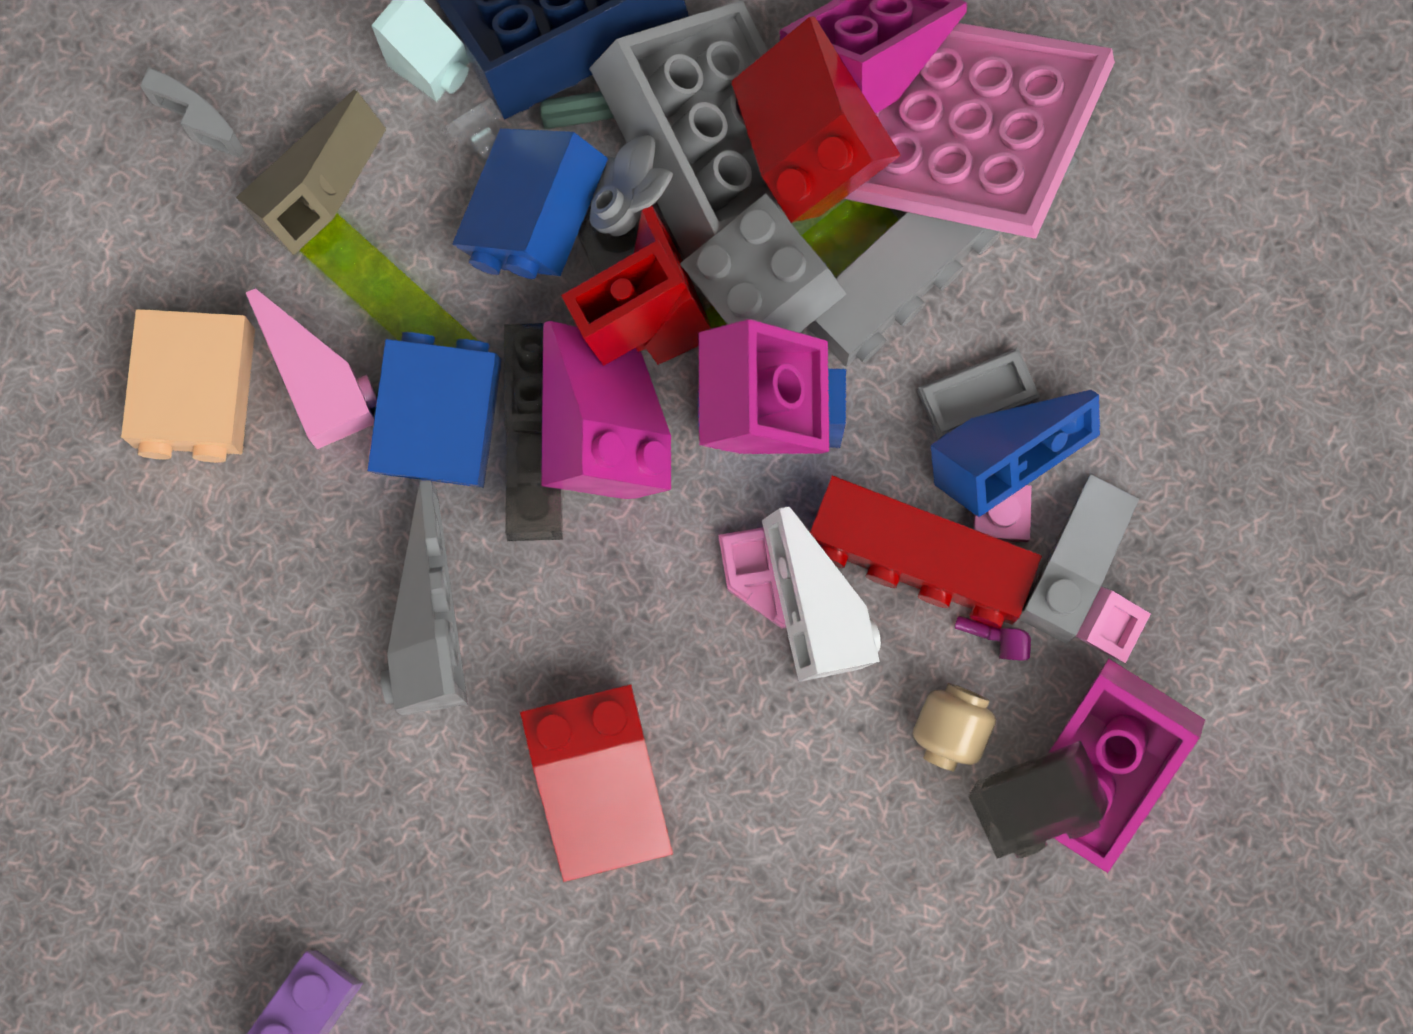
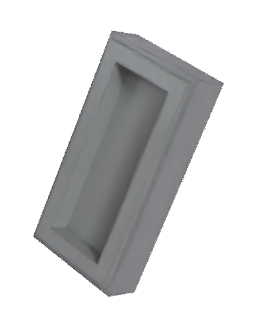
(978, 391)

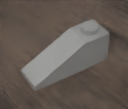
(1079, 560)

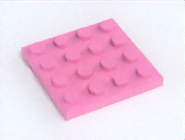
(989, 128)

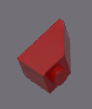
(625, 302)

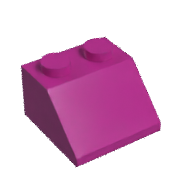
(763, 390)

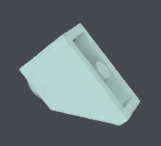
(421, 47)

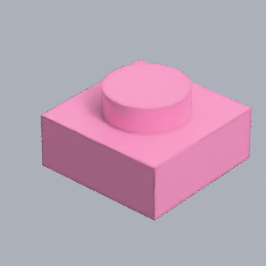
(1008, 519)
(1113, 624)

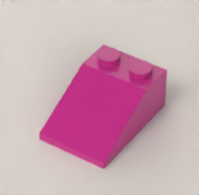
(885, 40)
(600, 421)
(1136, 748)

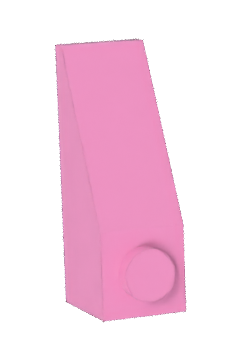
(319, 381)

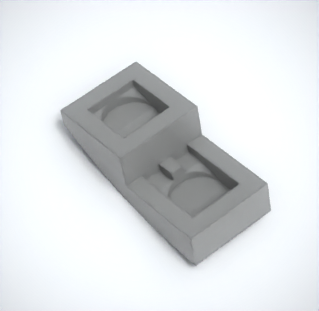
(199, 117)

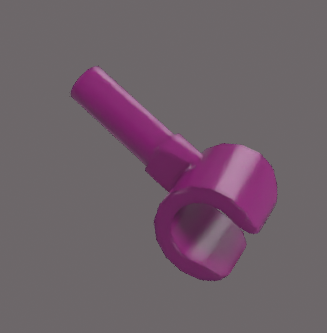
(1014, 643)

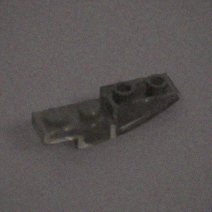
(530, 509)

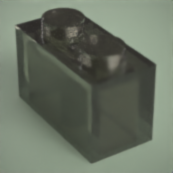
(1040, 801)

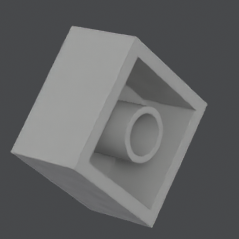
(763, 271)

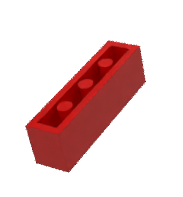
(924, 552)

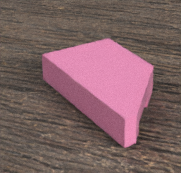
(751, 573)

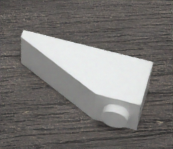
(821, 610)

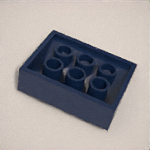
(544, 46)

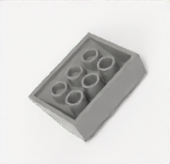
(681, 93)

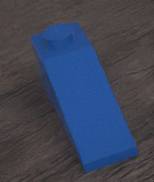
(1010, 448)

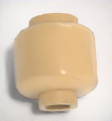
(954, 727)

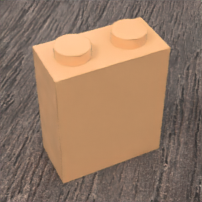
(188, 384)

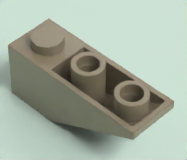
(315, 174)

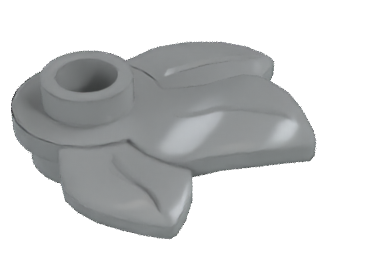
(627, 187)

